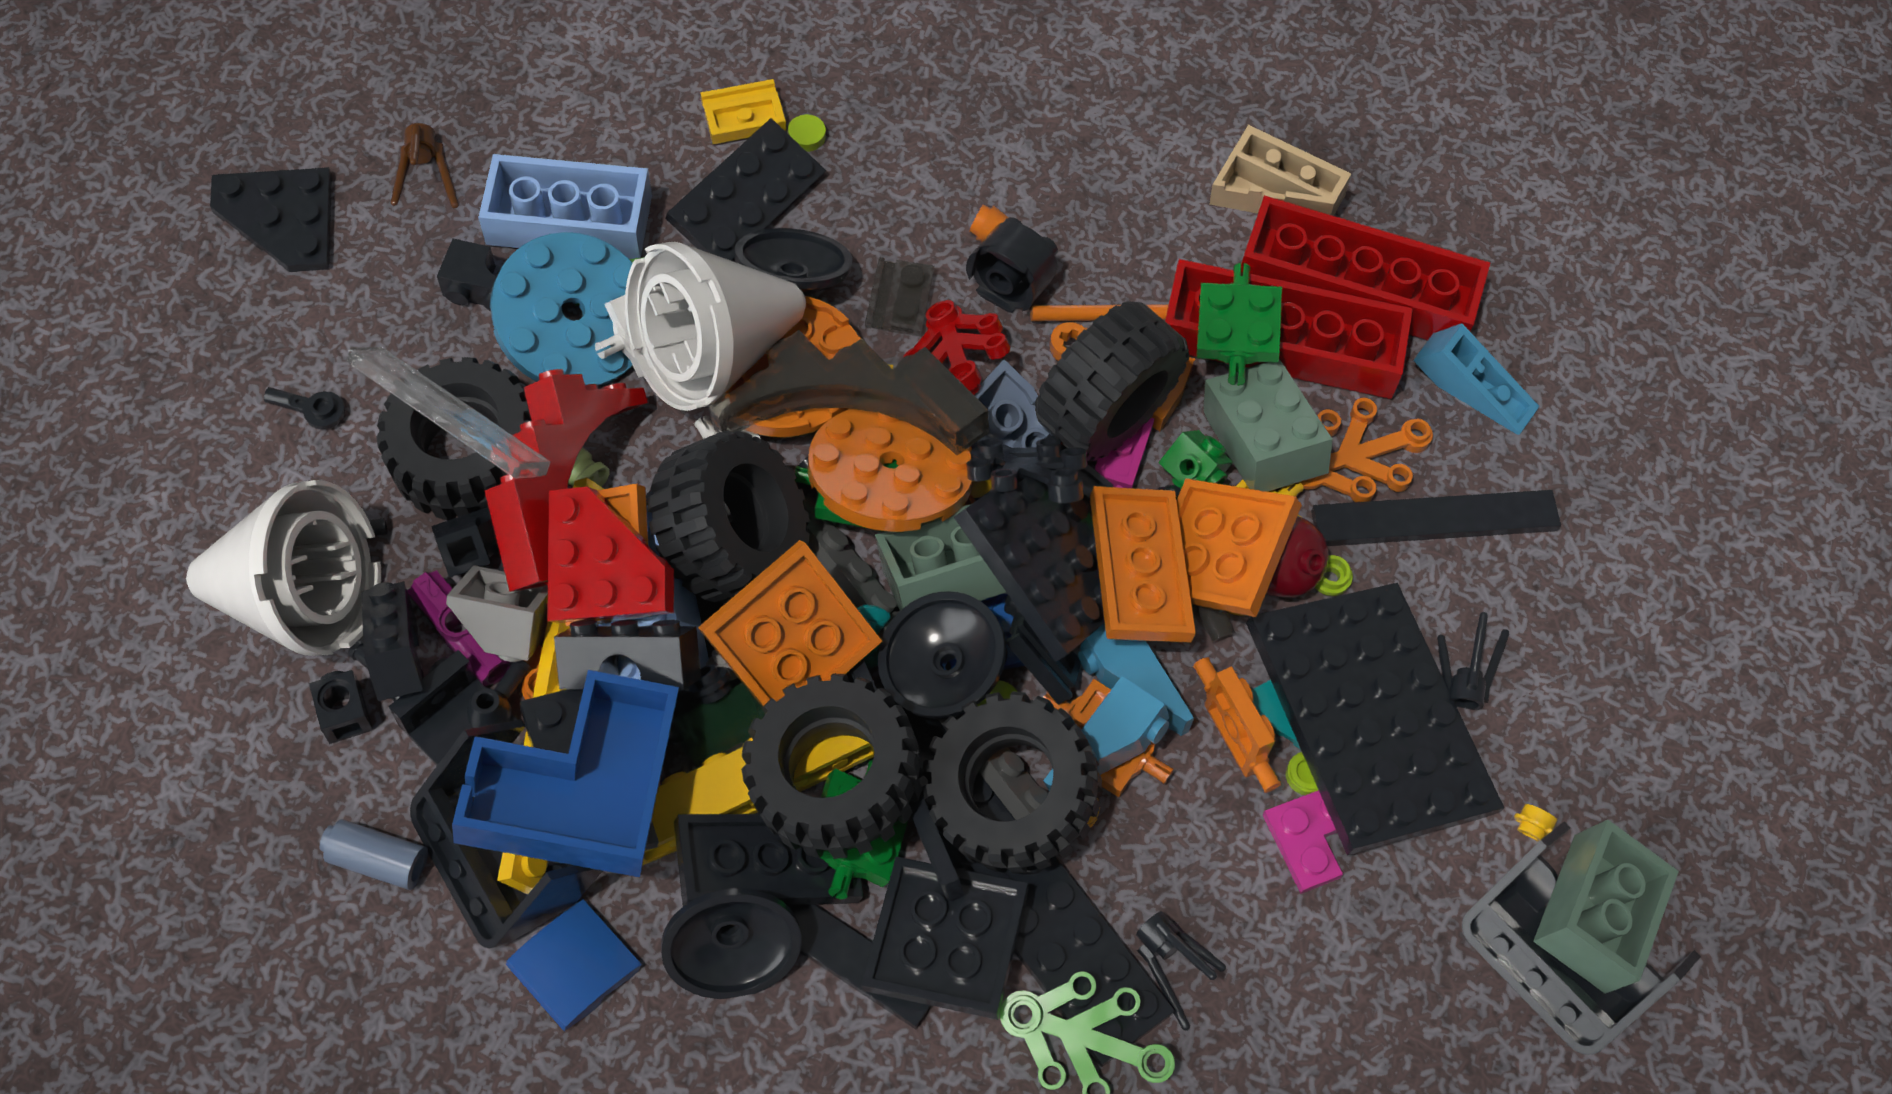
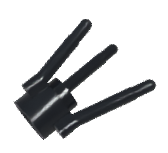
(1468, 686)
(1164, 939)

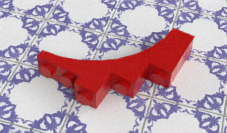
(562, 419)

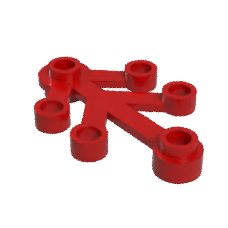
(944, 320)

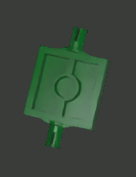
(1239, 323)
(872, 865)

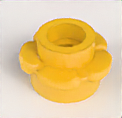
(1535, 822)

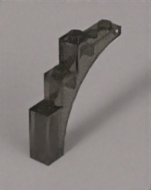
(856, 378)

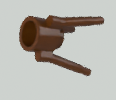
(419, 149)

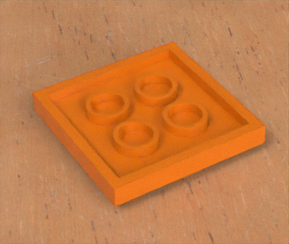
(1232, 542)
(789, 627)

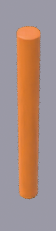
(1081, 312)

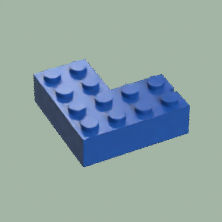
(578, 805)

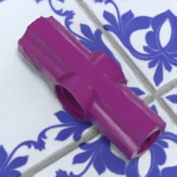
(430, 596)

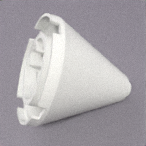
(703, 320)
(294, 569)

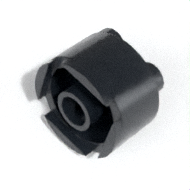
(1010, 256)

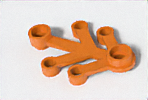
(1358, 456)

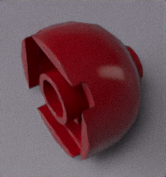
(1301, 562)

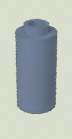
(373, 854)

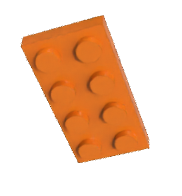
(1141, 565)

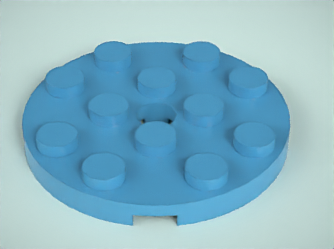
(530, 300)

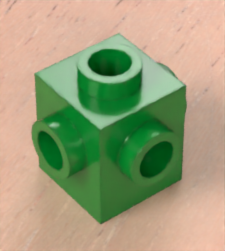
(1196, 458)

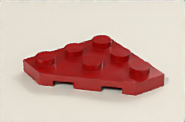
(601, 563)

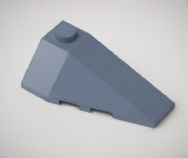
(1010, 408)

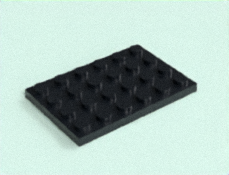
(1373, 717)

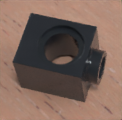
(342, 722)

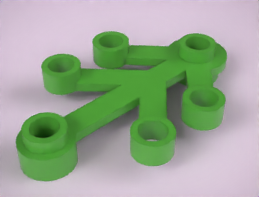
(1078, 1034)

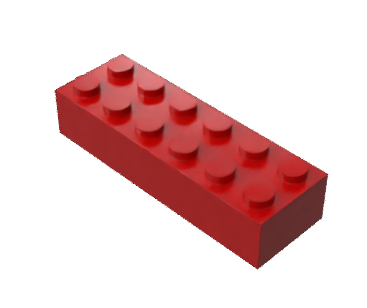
(1367, 263)
(1322, 332)

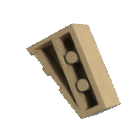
(1280, 171)

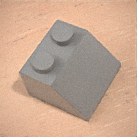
(500, 619)

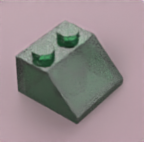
(715, 726)

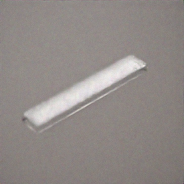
(448, 412)

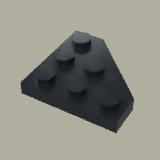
(279, 213)

